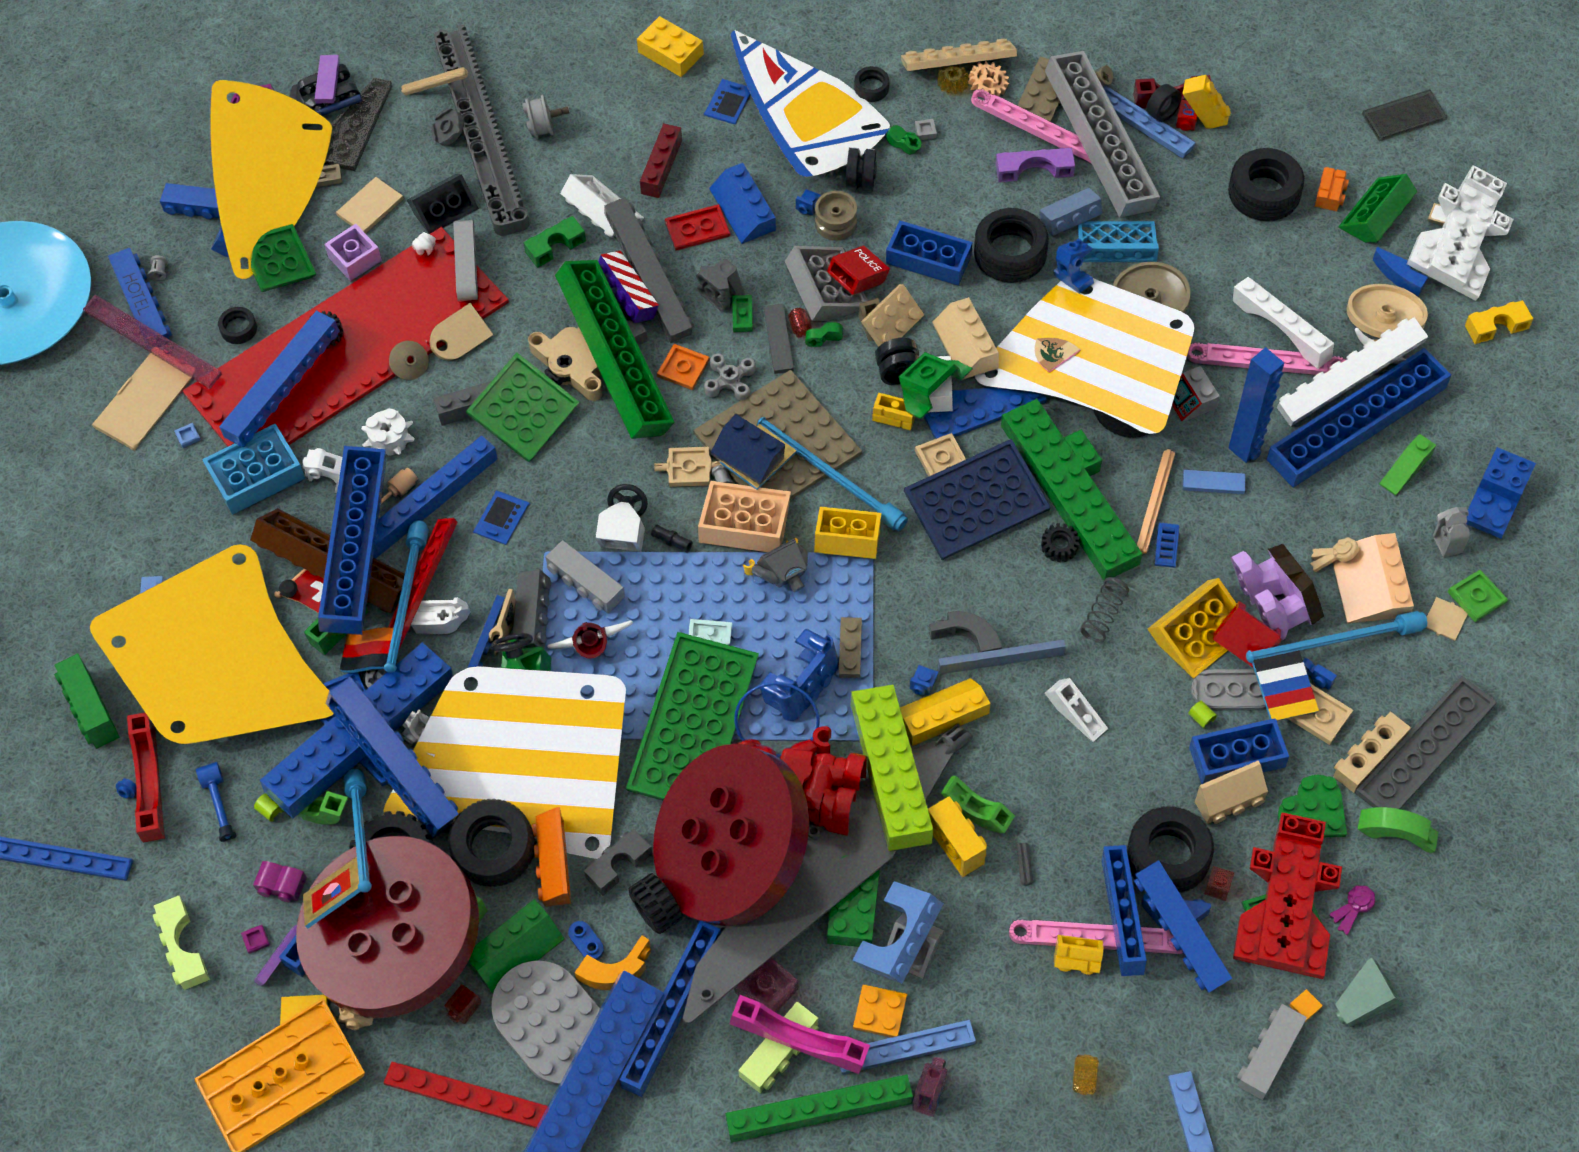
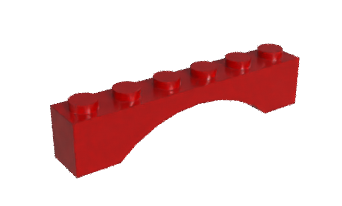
(149, 803)

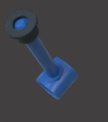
(210, 777)

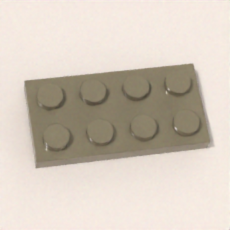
(1039, 94)

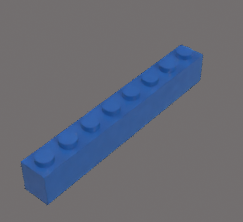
(279, 379)
(1256, 405)
(433, 493)
(667, 1013)

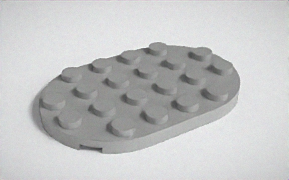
(543, 1016)

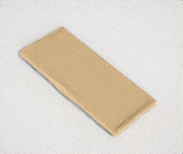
(141, 402)

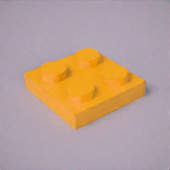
(880, 1011)

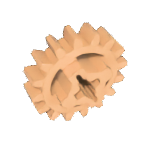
(988, 78)

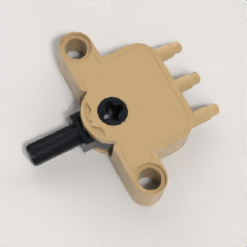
(568, 361)

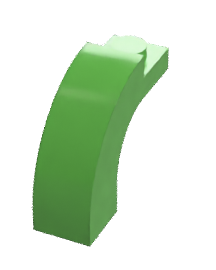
(1398, 823)

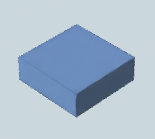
(187, 435)

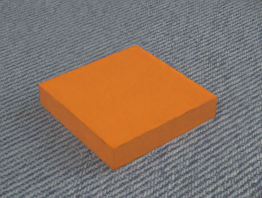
(683, 366)

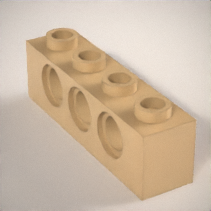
(1393, 729)

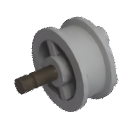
(541, 116)

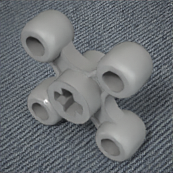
(729, 377)

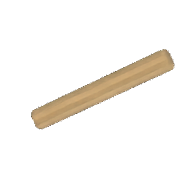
(434, 81)

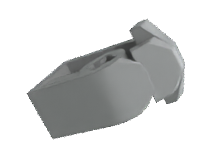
(1451, 531)

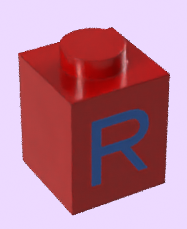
(1186, 117)

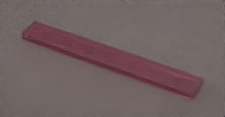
(152, 341)

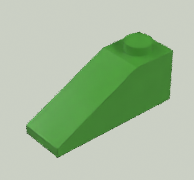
(1408, 464)

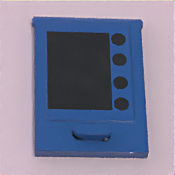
(728, 101)
(501, 517)

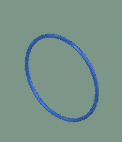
(769, 684)

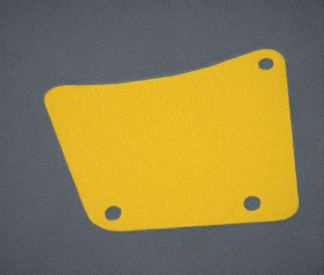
(211, 653)

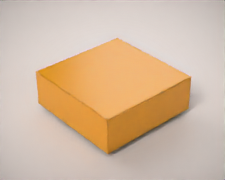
(1306, 1004)

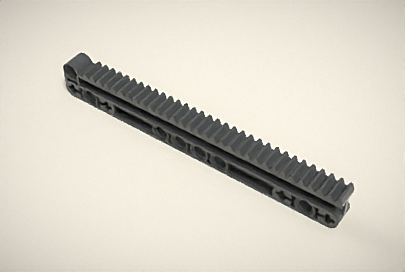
(482, 134)

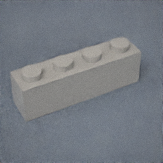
(585, 577)
(1272, 1051)

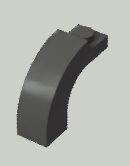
(967, 625)

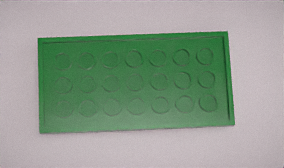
(691, 710)

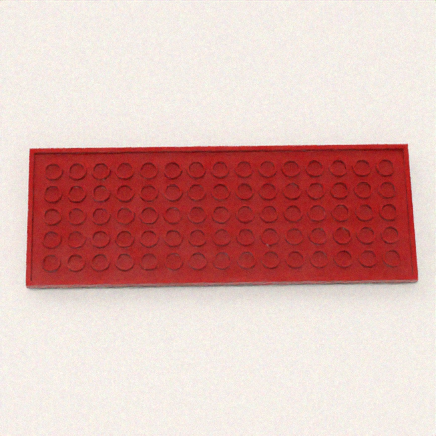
(376, 312)

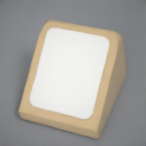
(1437, 215)

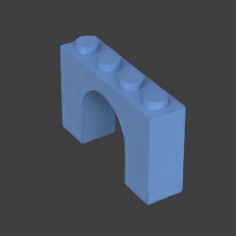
(896, 959)

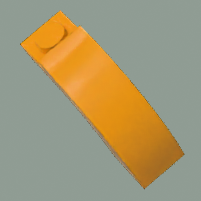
(603, 976)

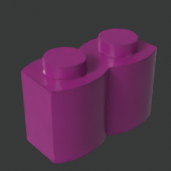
(279, 881)

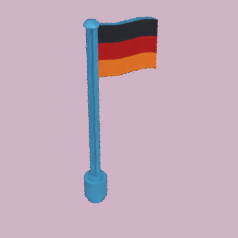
(380, 646)

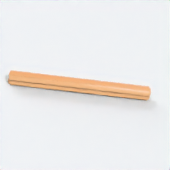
(1155, 500)

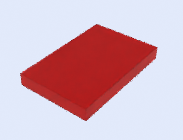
(697, 227)

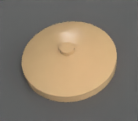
(1382, 307)

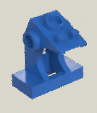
(1068, 261)

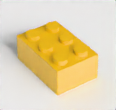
(670, 46)
(847, 532)
(957, 836)

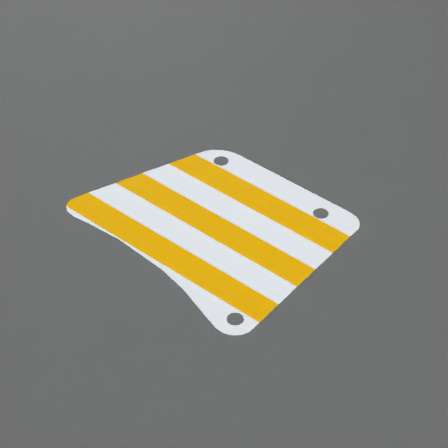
(1125, 357)
(529, 744)

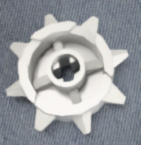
(387, 431)

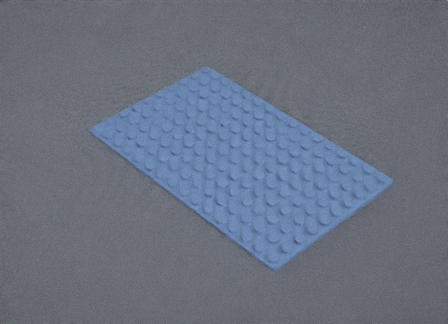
(674, 587)

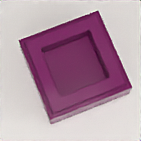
(255, 939)

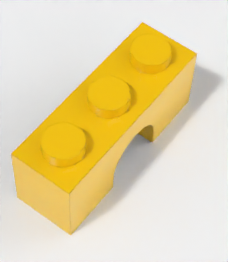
(1512, 315)

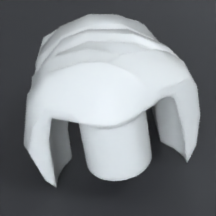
(424, 242)

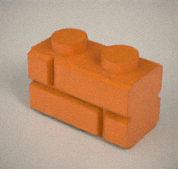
(1331, 189)

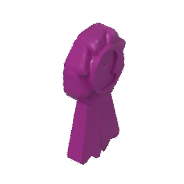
(1360, 900)

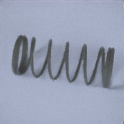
(1082, 629)

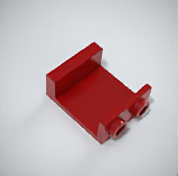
(1244, 632)

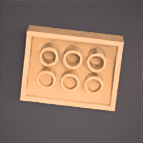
(744, 517)
(1374, 581)

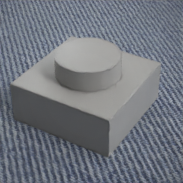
(925, 129)

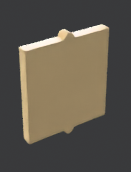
(1445, 618)

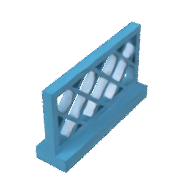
(1117, 250)

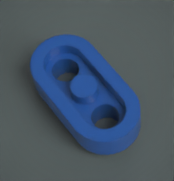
(585, 940)

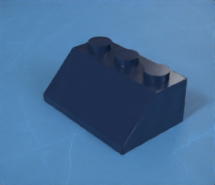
(748, 449)

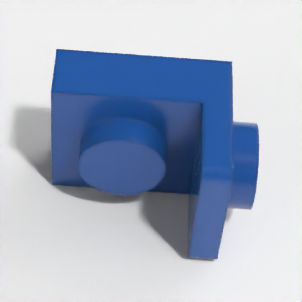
(806, 203)
(923, 680)

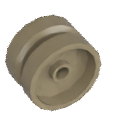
(836, 215)

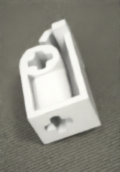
(440, 616)

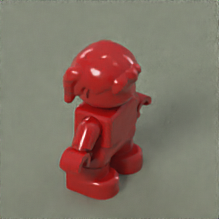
(823, 778)

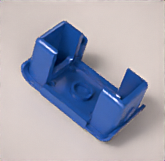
(822, 665)

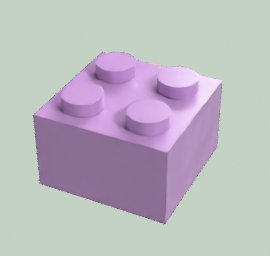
(353, 252)

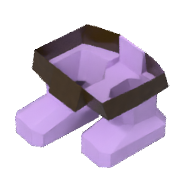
(1274, 577)

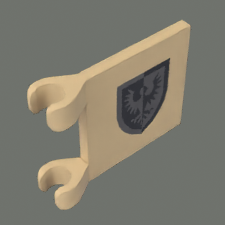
(506, 618)

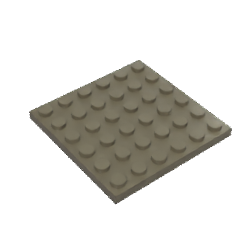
(800, 416)

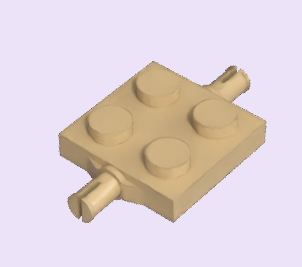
(688, 466)

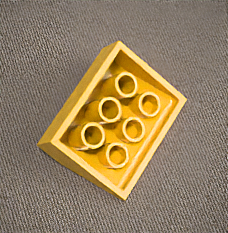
(1189, 627)

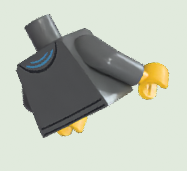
(781, 565)

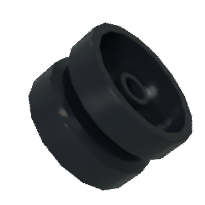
(862, 169)
(894, 358)

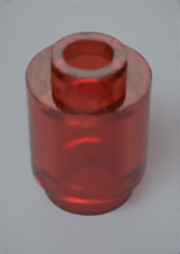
(799, 321)

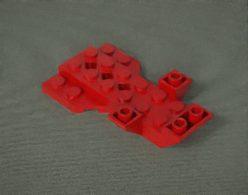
(1292, 877)

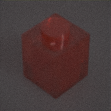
(1219, 883)
(462, 1004)

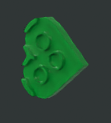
(1318, 799)

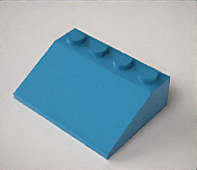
(255, 470)

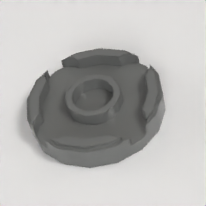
(447, 127)

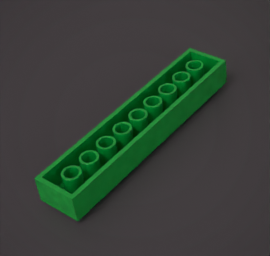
(614, 349)
(1071, 490)

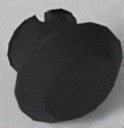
(288, 588)

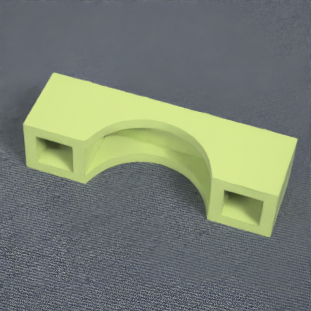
(189, 967)

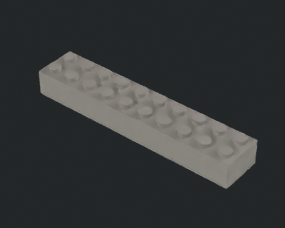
(1102, 134)

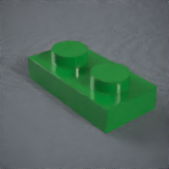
(742, 313)

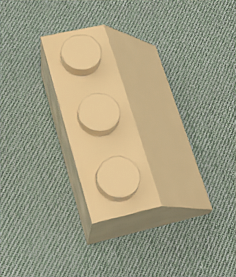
(1232, 793)

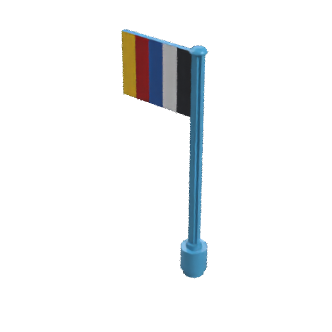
(1284, 676)

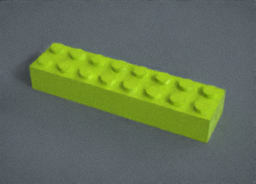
(891, 768)

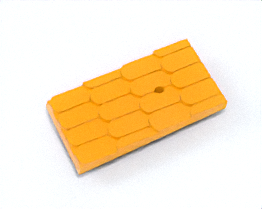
(279, 1077)

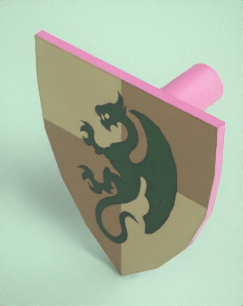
(1053, 352)

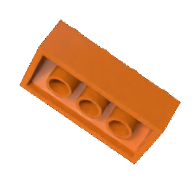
(552, 858)

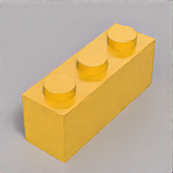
(1206, 102)

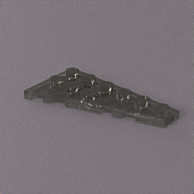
(354, 126)

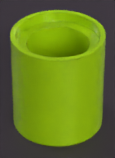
(1202, 714)
(267, 807)

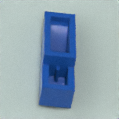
(1399, 272)

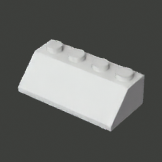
(590, 197)

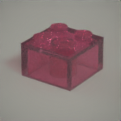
(769, 985)

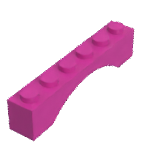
(832, 1048)

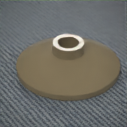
(400, 365)

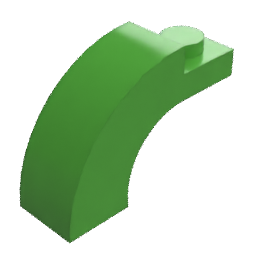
(325, 809)
(985, 813)

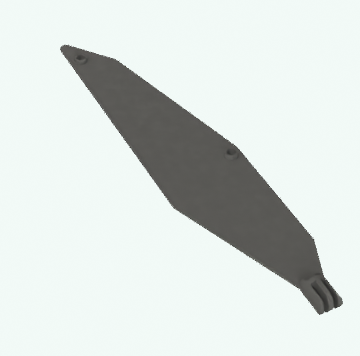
(818, 886)

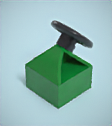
(517, 658)

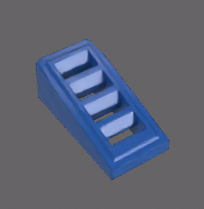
(1166, 532)

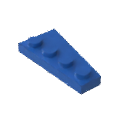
(482, 645)

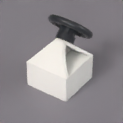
(619, 524)

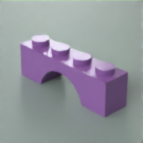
(1057, 161)

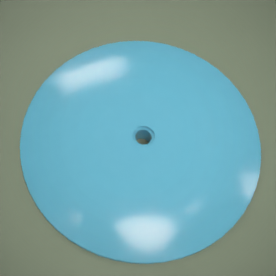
(41, 288)

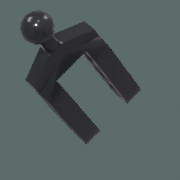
(306, 86)

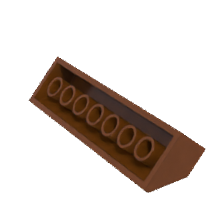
(309, 548)

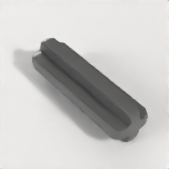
(1024, 864)

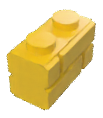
(892, 411)
(1078, 954)

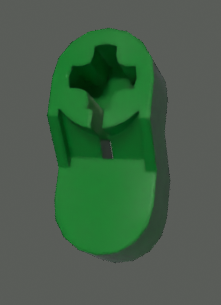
(907, 141)
(830, 331)

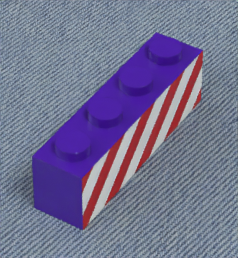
(628, 287)

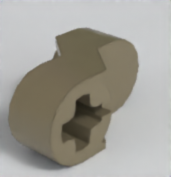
(1104, 75)

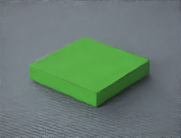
(1477, 595)

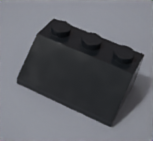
(443, 203)

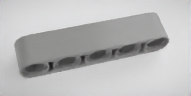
(465, 260)

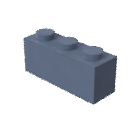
(1071, 211)

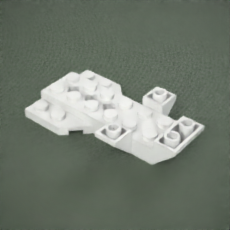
(1454, 251)

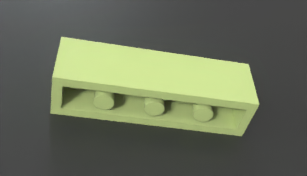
(772, 1056)

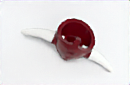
(590, 638)

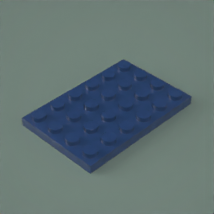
(976, 499)

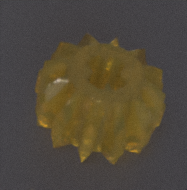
(952, 79)
(1085, 1074)

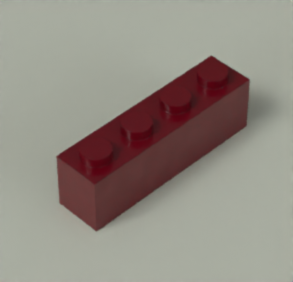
(661, 160)

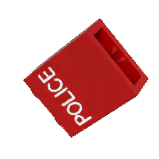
(858, 270)

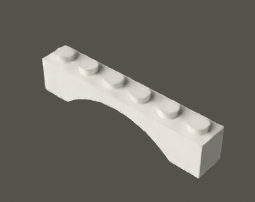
(1309, 341)

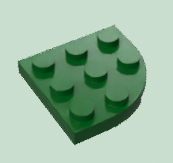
(280, 259)

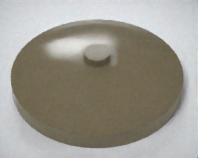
(1157, 283)

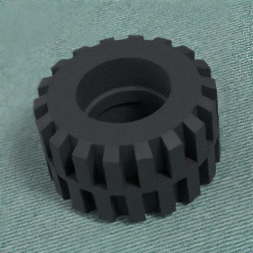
(655, 903)

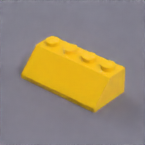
(943, 710)

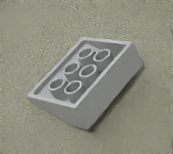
(819, 291)

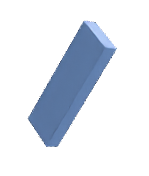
(1213, 481)

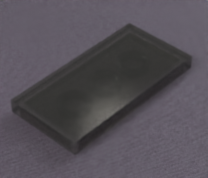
(1404, 115)

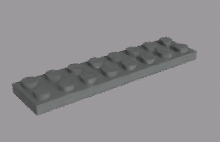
(1426, 746)

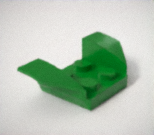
(924, 378)

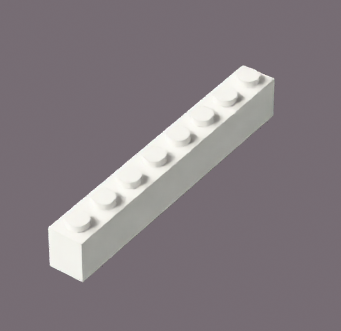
(1352, 371)

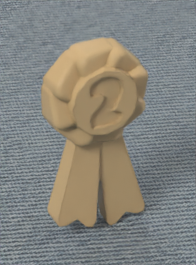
(1343, 551)

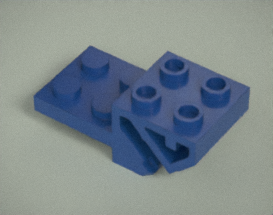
(1499, 492)

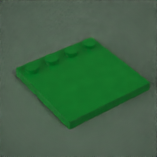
(522, 407)

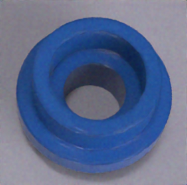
(126, 788)

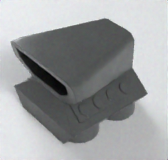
(719, 283)

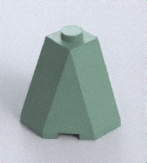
(1367, 996)

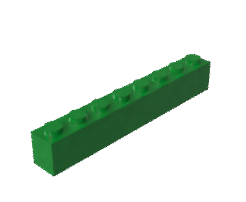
(819, 1108)

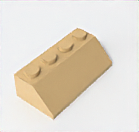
(966, 337)

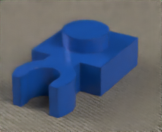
(1319, 674)

